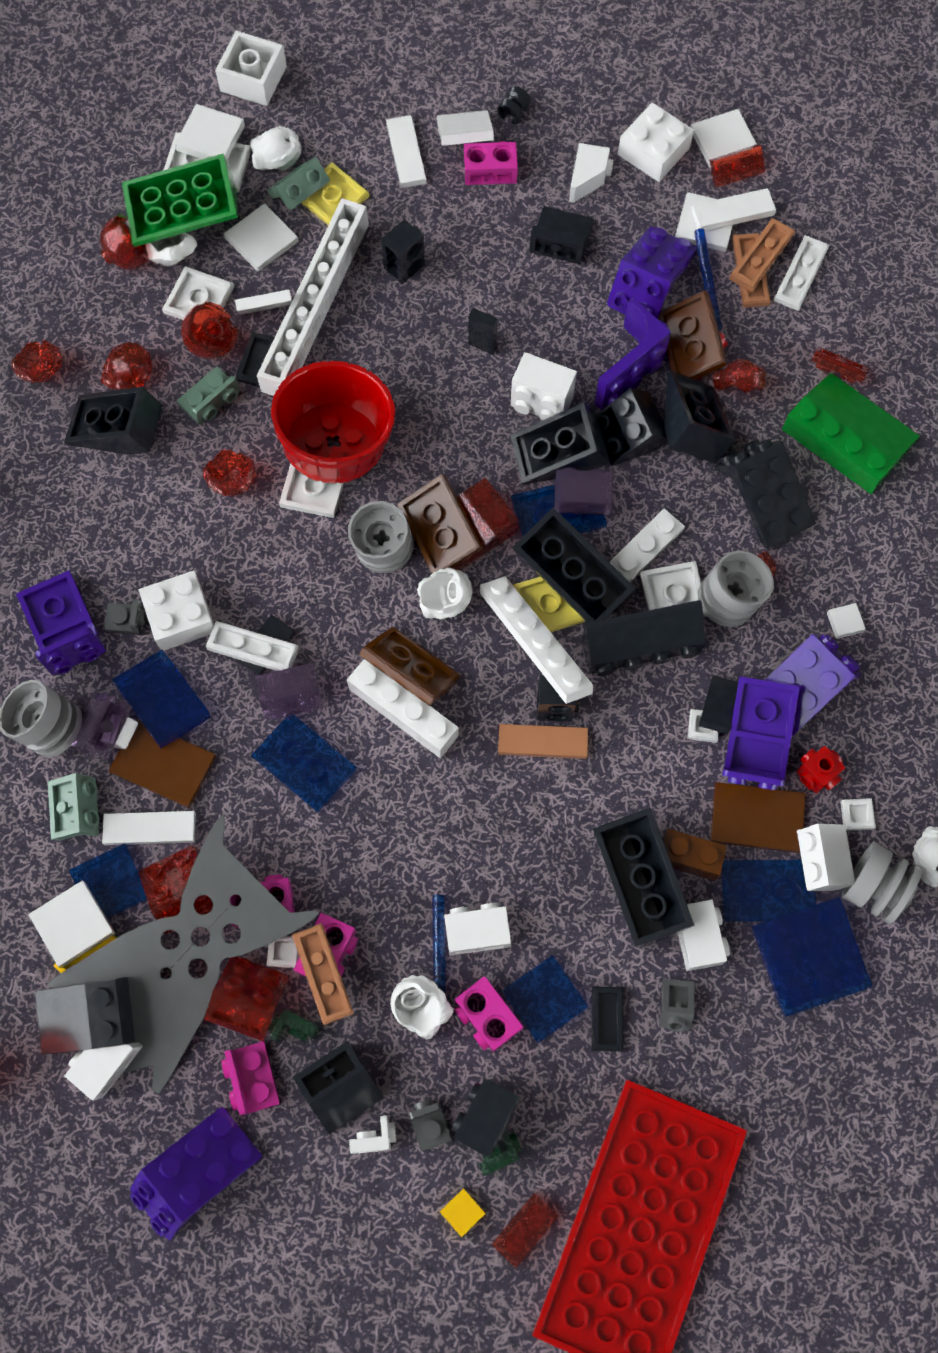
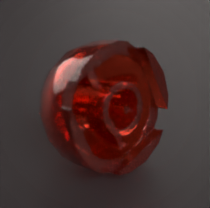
(118, 246)
(208, 331)

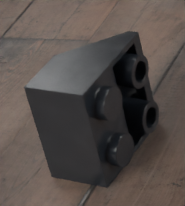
(631, 426)
(338, 1087)
(486, 1117)

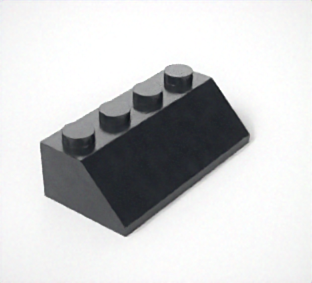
(574, 568)
(644, 638)
(643, 878)

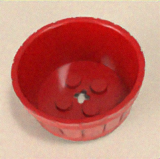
(331, 403)

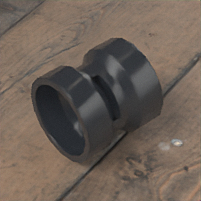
(515, 102)

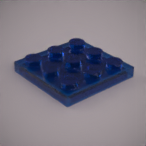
(811, 956)

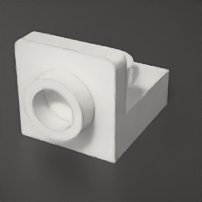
(368, 1141)

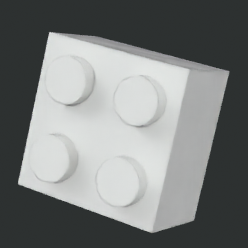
(251, 68)
(655, 142)
(542, 387)
(177, 610)

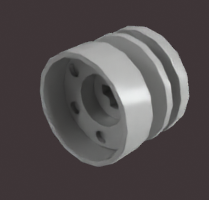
(373, 524)
(735, 588)
(40, 718)
(888, 886)

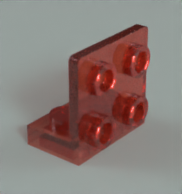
(166, 882)
(246, 997)

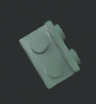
(300, 183)
(209, 395)
(73, 806)

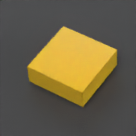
(462, 1212)

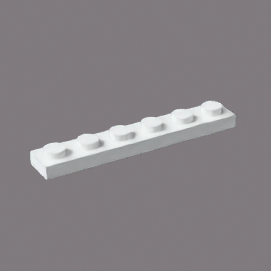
(536, 640)

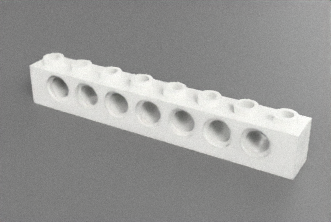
(314, 295)

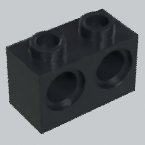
(403, 251)
(550, 704)

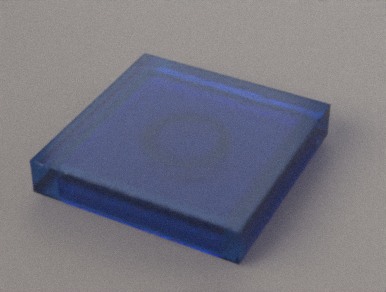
(112, 880)
(545, 999)

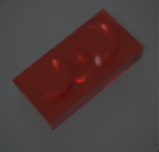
(737, 165)
(849, 369)
(524, 1230)

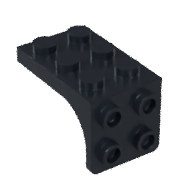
(769, 490)

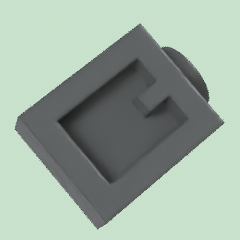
(125, 618)
(677, 1005)
(429, 1124)

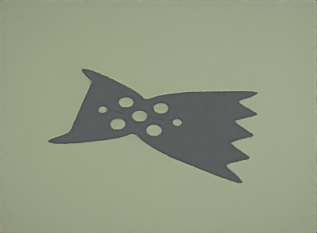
(172, 1008)

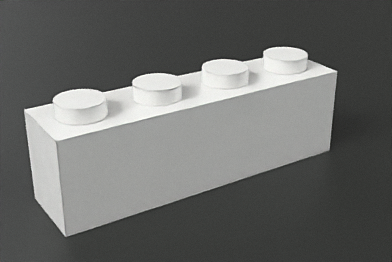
(403, 708)

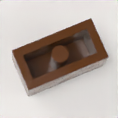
(694, 854)

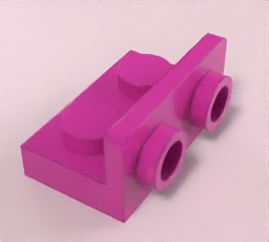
(251, 1078)

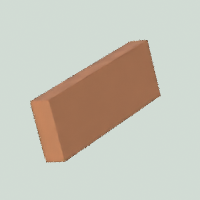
(762, 255)
(760, 295)
(543, 741)
(322, 974)

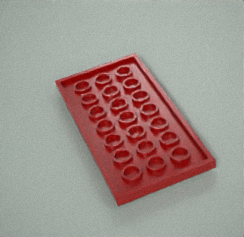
(640, 1228)

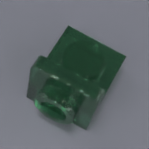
(299, 1027)
(501, 1159)

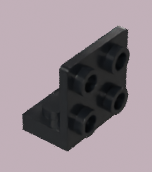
(561, 235)

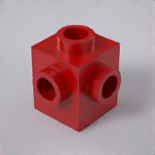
(814, 776)

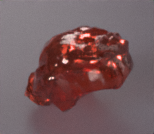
(37, 362)
(127, 367)
(741, 374)
(230, 473)

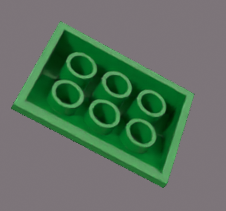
(180, 199)
(849, 432)

